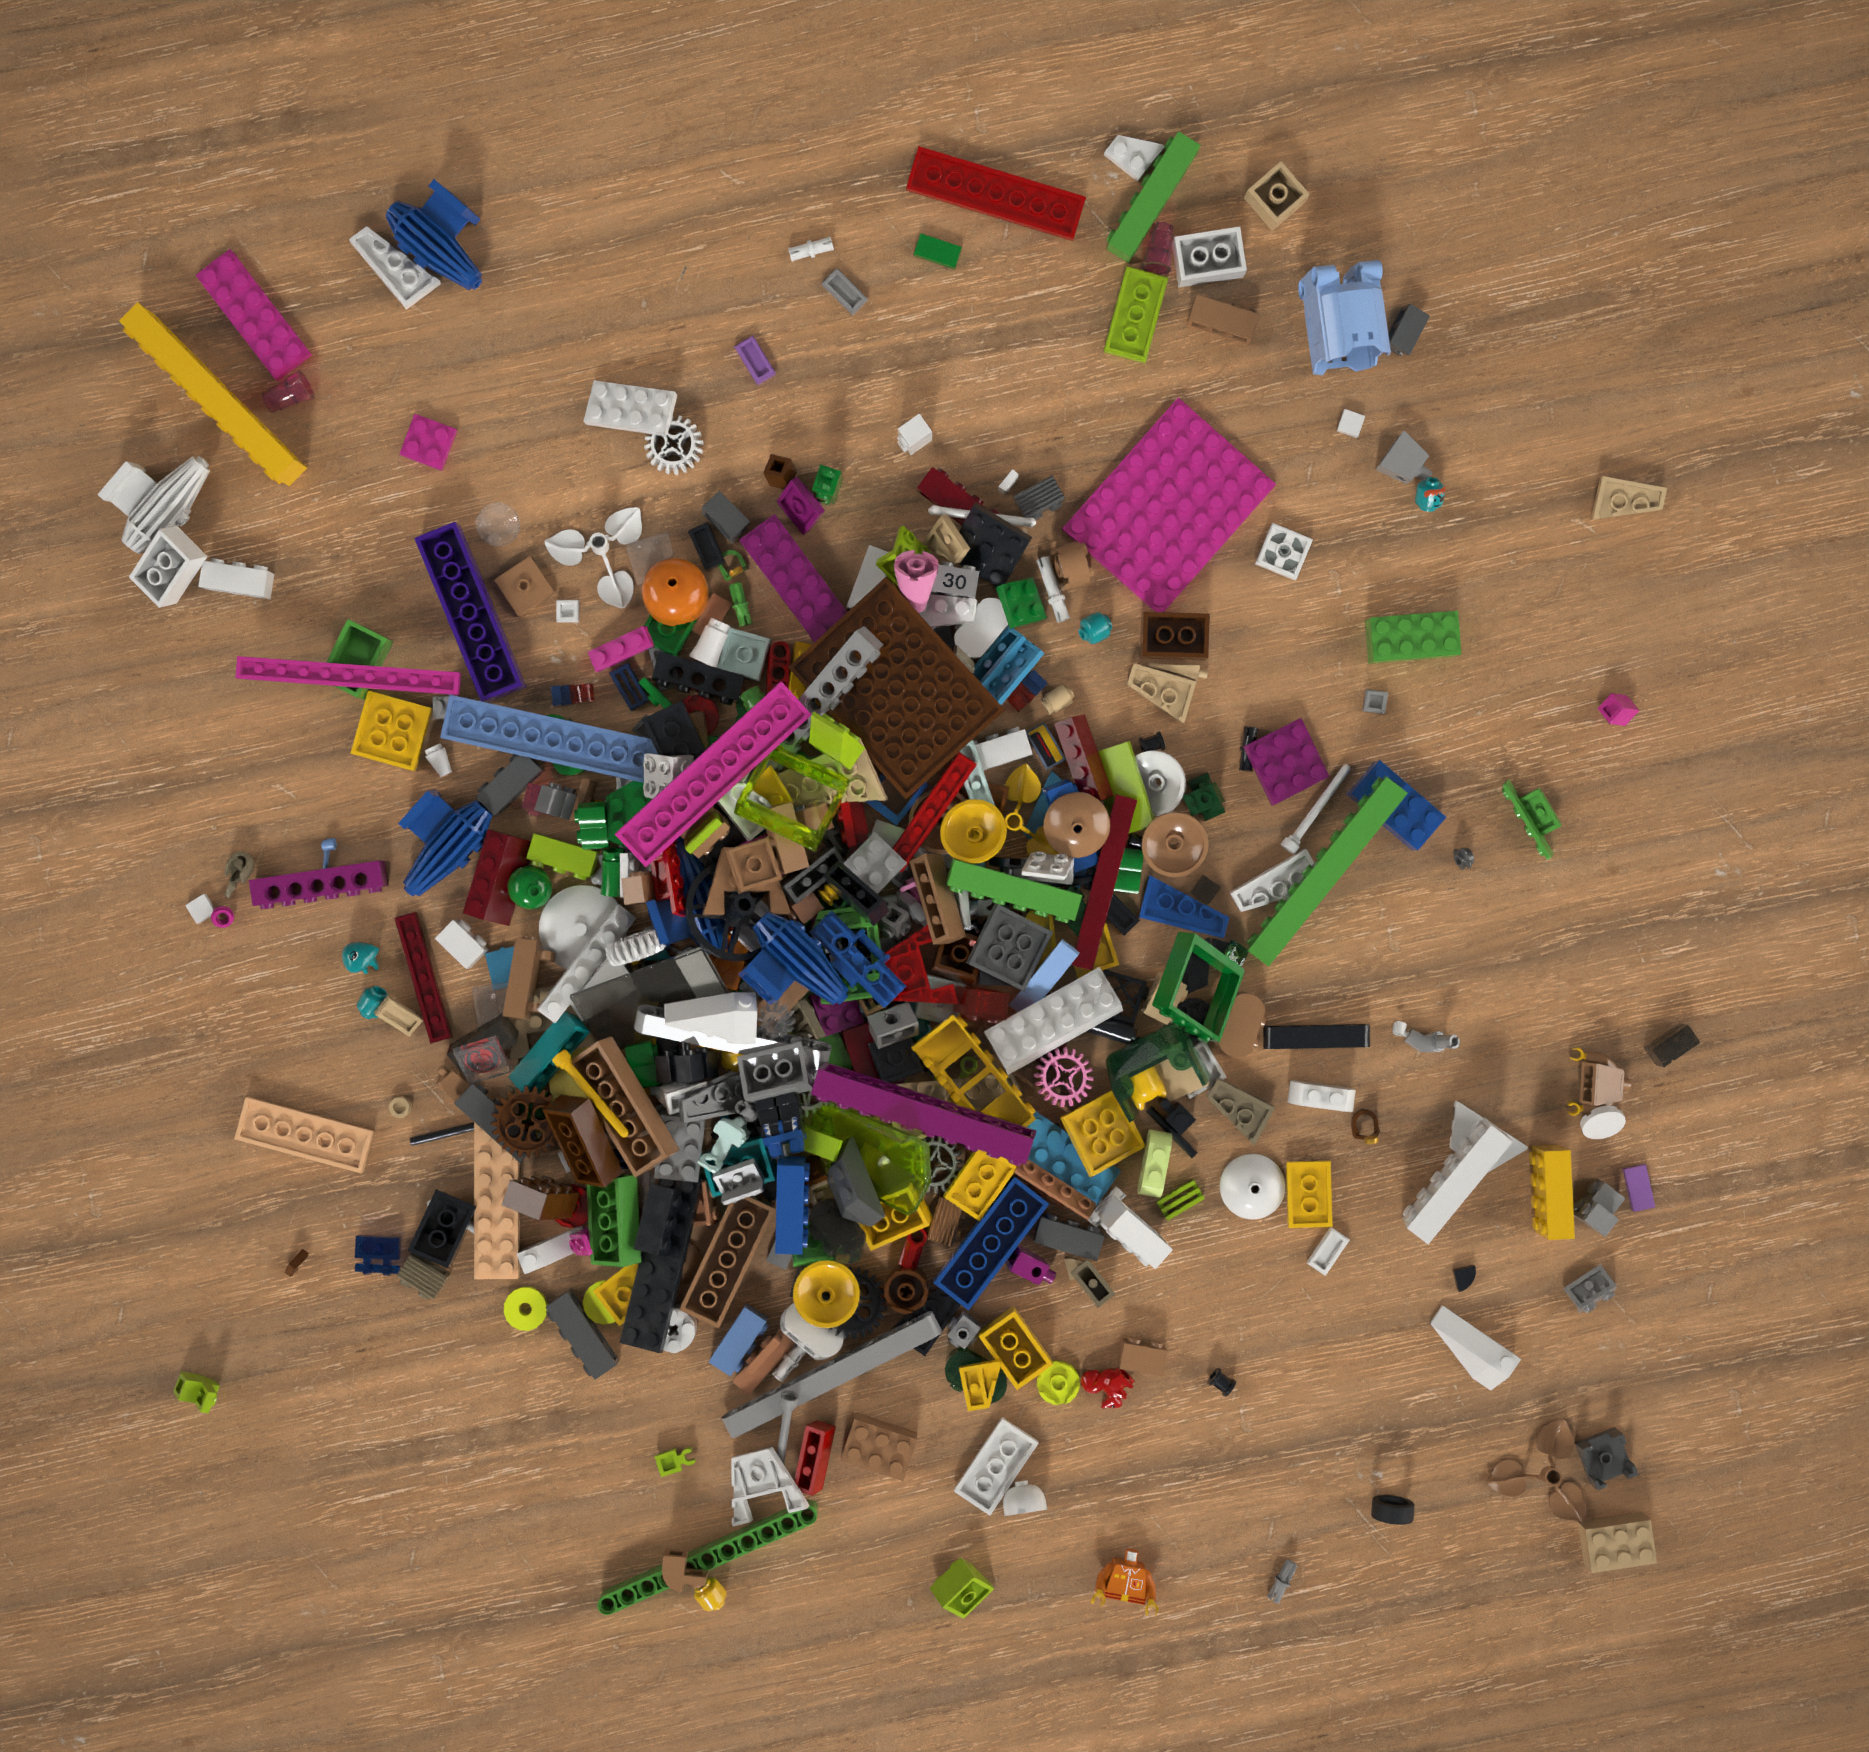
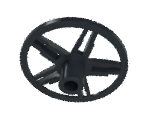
(738, 912)

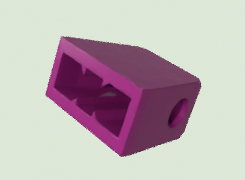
(1030, 1266)

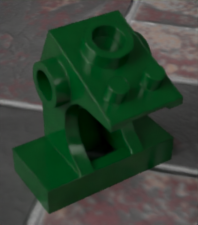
(1204, 797)

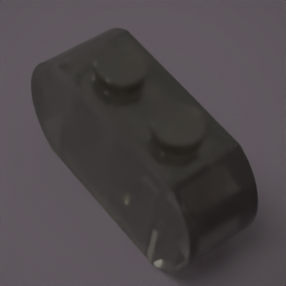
(839, 1236)

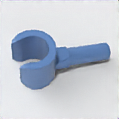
(328, 845)

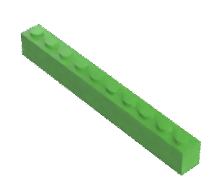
(1326, 870)

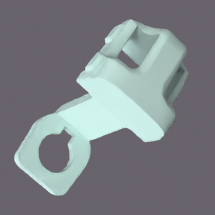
(730, 1132)

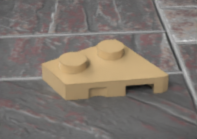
(947, 540)

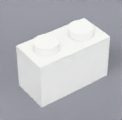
(914, 435)
(462, 943)

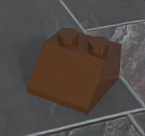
(951, 961)

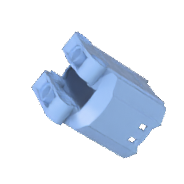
(1345, 316)

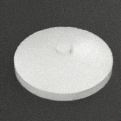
(572, 920)

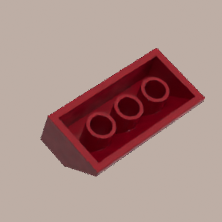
(488, 892)

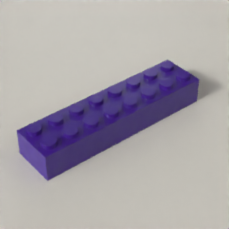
(470, 612)

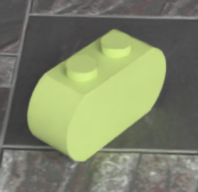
(1154, 1163)

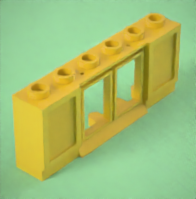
(951, 1041)

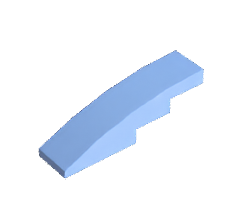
(1046, 976)

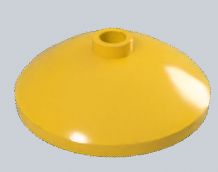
(969, 819)
(829, 1278)

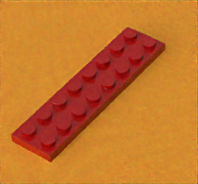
(995, 193)

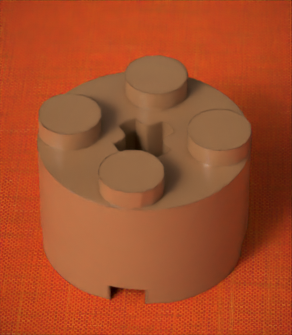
(1071, 565)

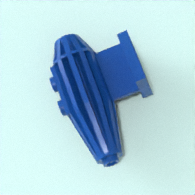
(432, 235)
(448, 838)
(674, 928)
(790, 957)

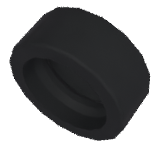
(1392, 1509)

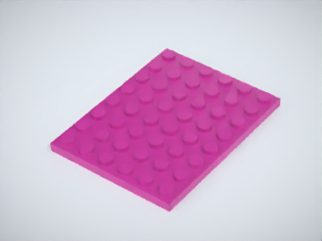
(1169, 506)

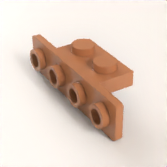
(1055, 1190)
(763, 1362)

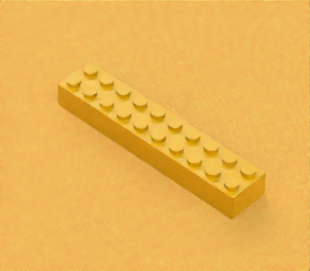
(212, 395)

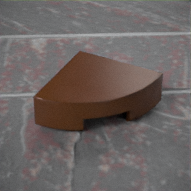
(293, 1266)

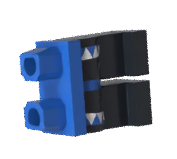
(781, 1123)

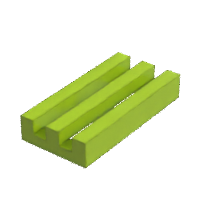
(697, 837)
(1196, 1190)

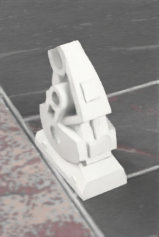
(670, 1093)

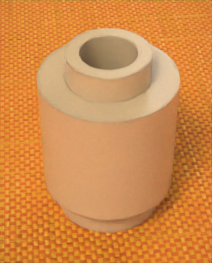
(1057, 699)

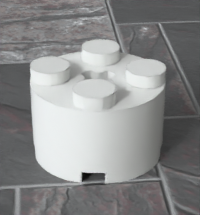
(685, 1333)

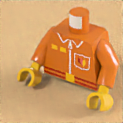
(1126, 1581)

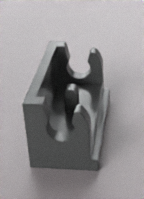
(1407, 329)
(725, 517)

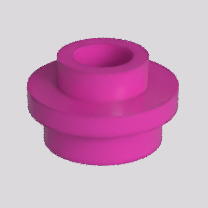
(219, 922)

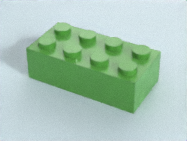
(1413, 637)
(614, 1222)

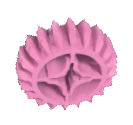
(1078, 1067)

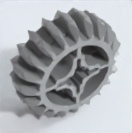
(951, 1167)

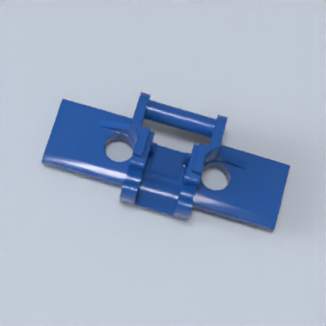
(853, 963)

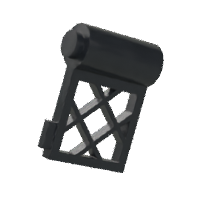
(1118, 1026)

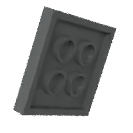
(1009, 947)

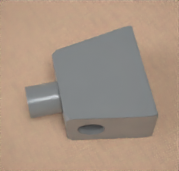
(1405, 460)

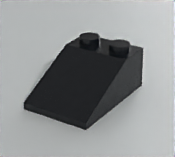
(442, 1229)

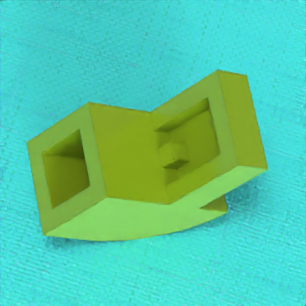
(197, 1390)

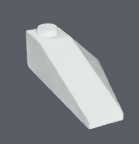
(720, 1016)
(1478, 1353)

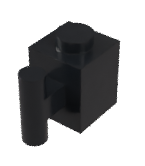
(1176, 1115)

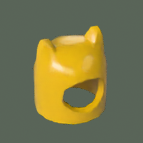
(1147, 1087)

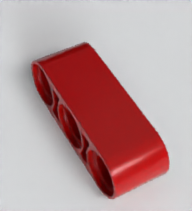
(780, 663)

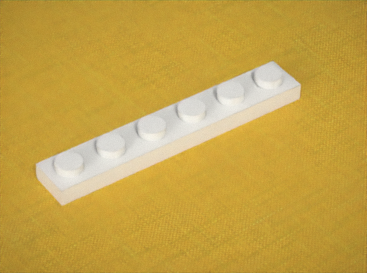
(585, 963)

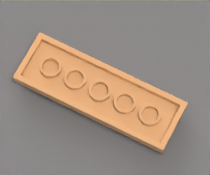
(304, 1134)

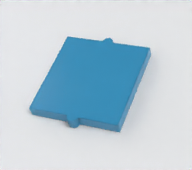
(500, 964)

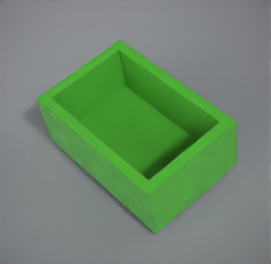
(359, 647)

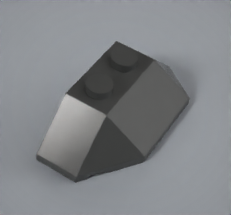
(854, 1187)

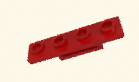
(854, 823)
(668, 880)

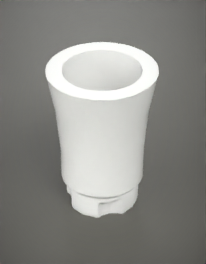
(711, 643)

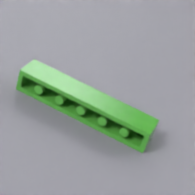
(1153, 197)
(1013, 889)

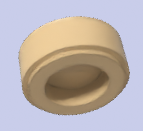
(400, 1106)

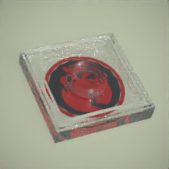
(482, 1060)

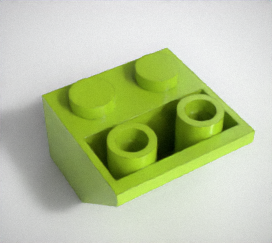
(834, 740)

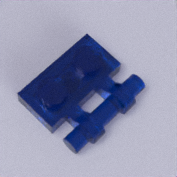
(377, 1247)

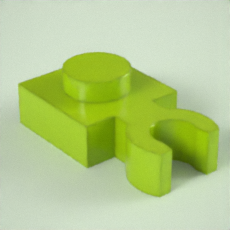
(671, 1462)

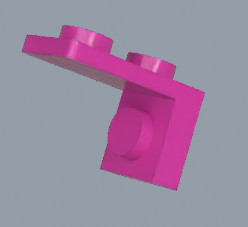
(580, 1242)

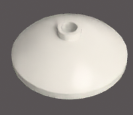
(1163, 766)
(1241, 1176)

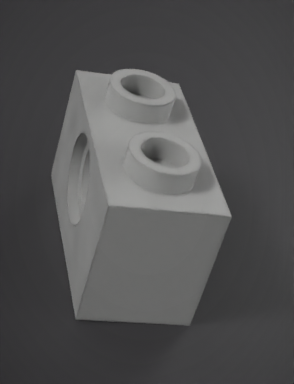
(893, 1025)

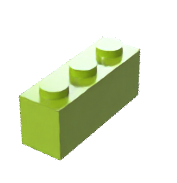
(562, 856)

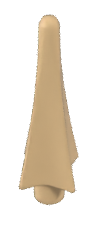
(1188, 671)

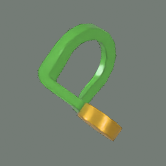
(737, 570)

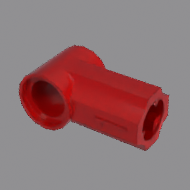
(912, 1250)

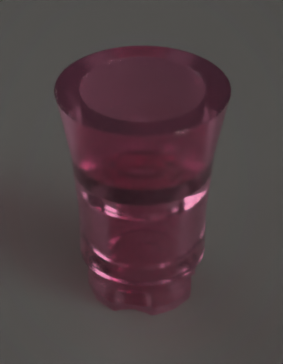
(1159, 248)
(288, 393)

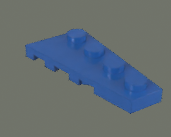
(1174, 908)

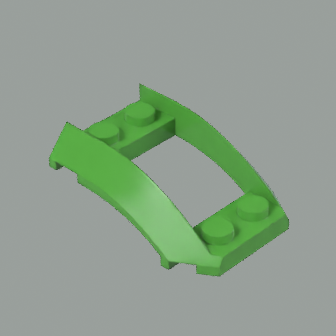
(854, 922)

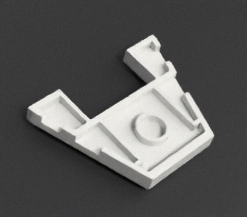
(758, 1475)

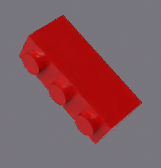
(814, 1457)

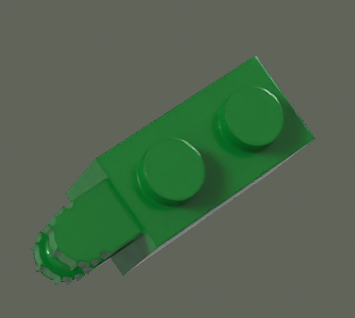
(827, 485)

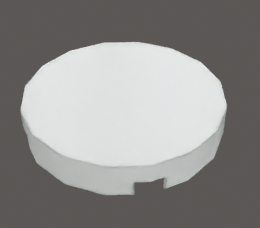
(1602, 1122)

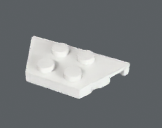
(1462, 1127)

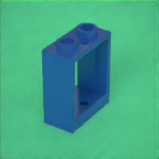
(887, 813)

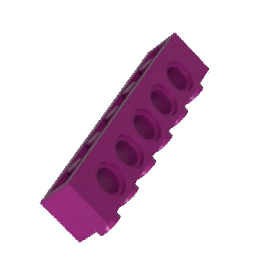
(262, 888)

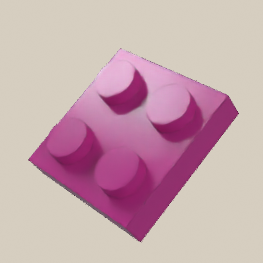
(428, 442)

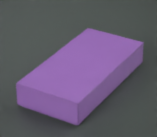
(755, 360)
(1638, 1187)

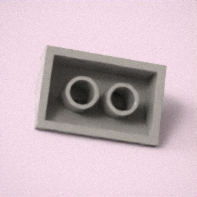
(775, 1072)

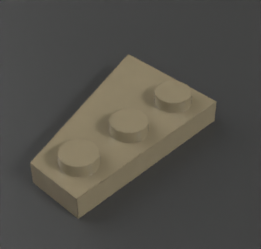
(1241, 1108)

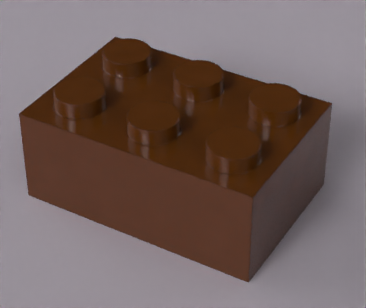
(1174, 636)
(540, 1198)

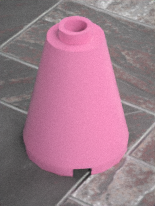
(916, 577)

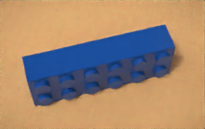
(990, 1243)

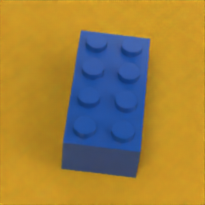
(1412, 819)
(790, 1202)

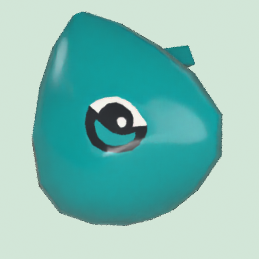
(359, 956)

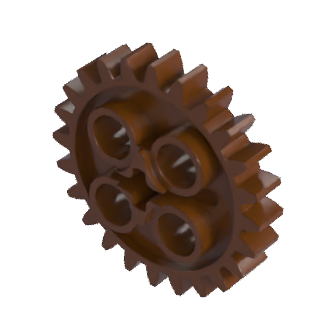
(507, 1117)

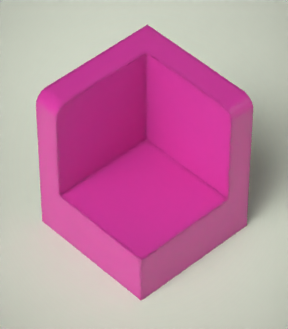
(1618, 709)

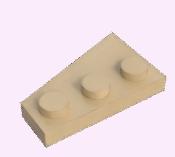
(1163, 689)

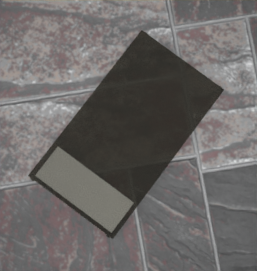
(613, 1005)

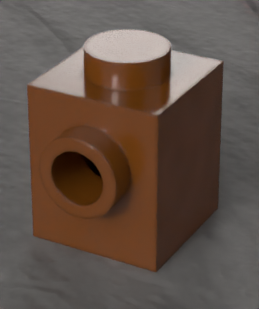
(779, 471)

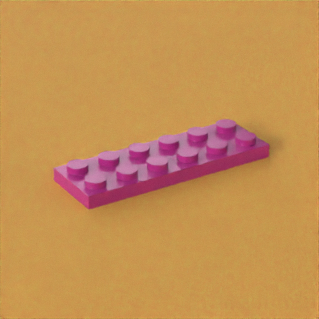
(253, 315)

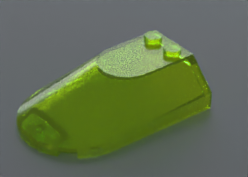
(892, 1157)

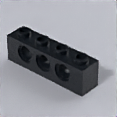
(666, 663)

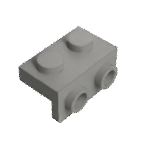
(739, 1181)

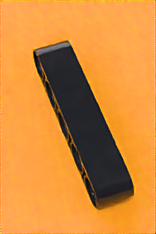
(1316, 1036)

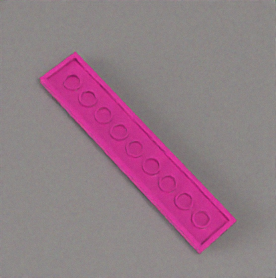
(713, 774)

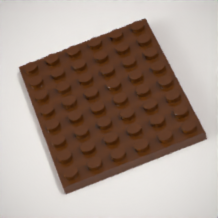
(913, 701)

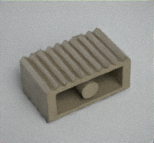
(423, 1276)

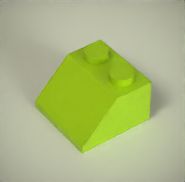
(961, 1588)

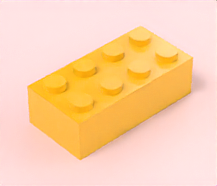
(1552, 1192)

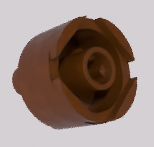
(907, 1301)

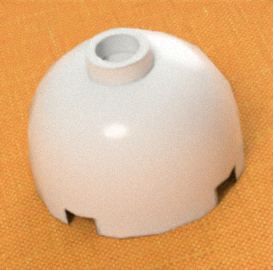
(1023, 1499)

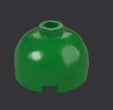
(529, 887)

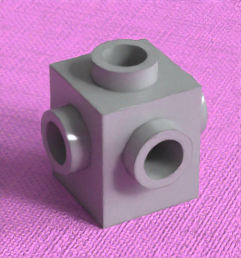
(895, 922)
(966, 1323)

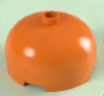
(675, 592)

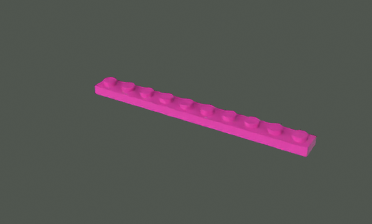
(348, 675)

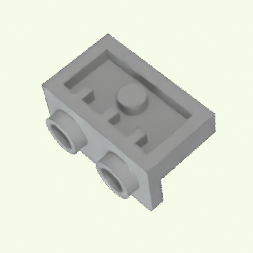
(1591, 1289)

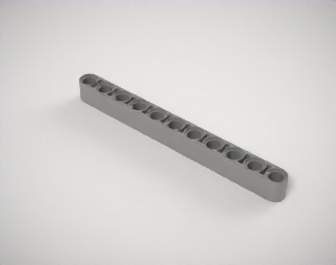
(833, 1373)

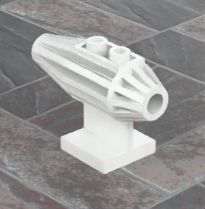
(154, 504)

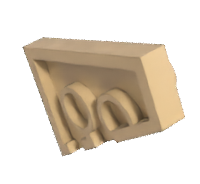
(1625, 497)

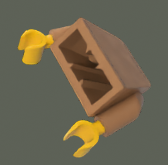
(1600, 1082)

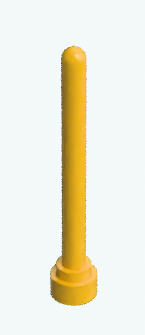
(563, 1061)

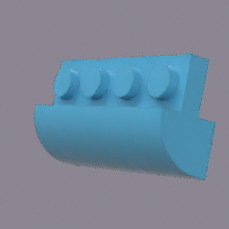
(1006, 663)

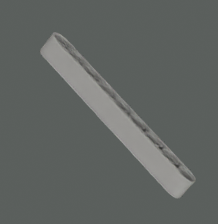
(651, 1021)

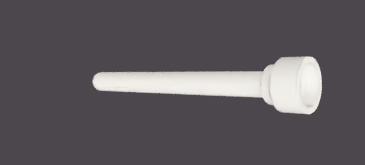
(1292, 843)

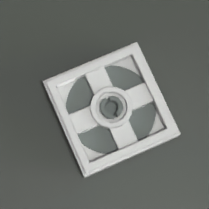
(1283, 551)

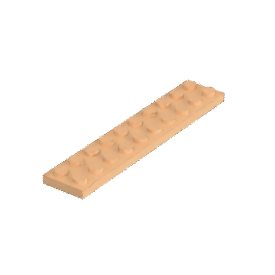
(495, 1225)

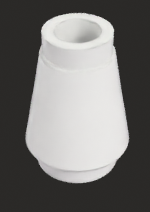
(438, 759)

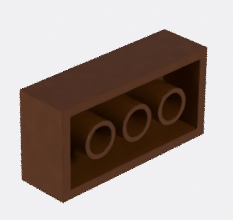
(583, 1140)

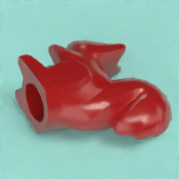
(1111, 1381)

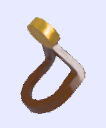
(1373, 1138)

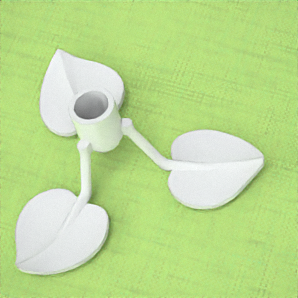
(568, 547)

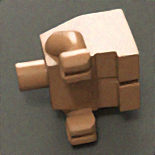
(452, 1082)

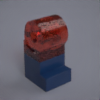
(1027, 691)
(572, 695)

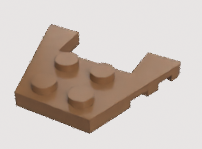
(725, 882)

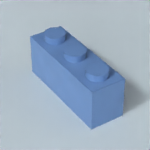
(739, 1340)

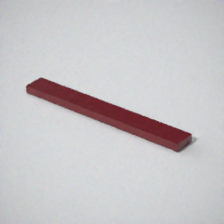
(1104, 882)

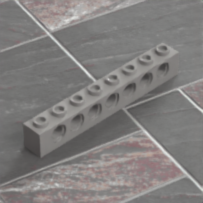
(868, 647)

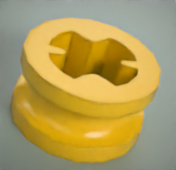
(828, 895)

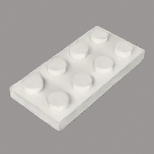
(630, 408)
(996, 1466)

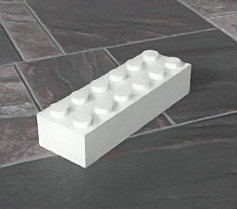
(1053, 1020)
(1455, 1180)

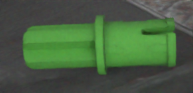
(740, 604)

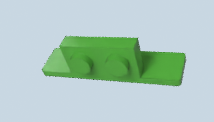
(1536, 814)

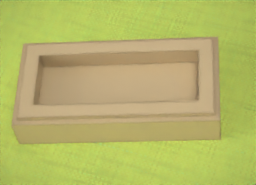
(398, 1016)

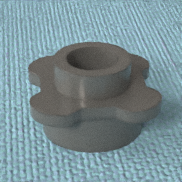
(1463, 858)

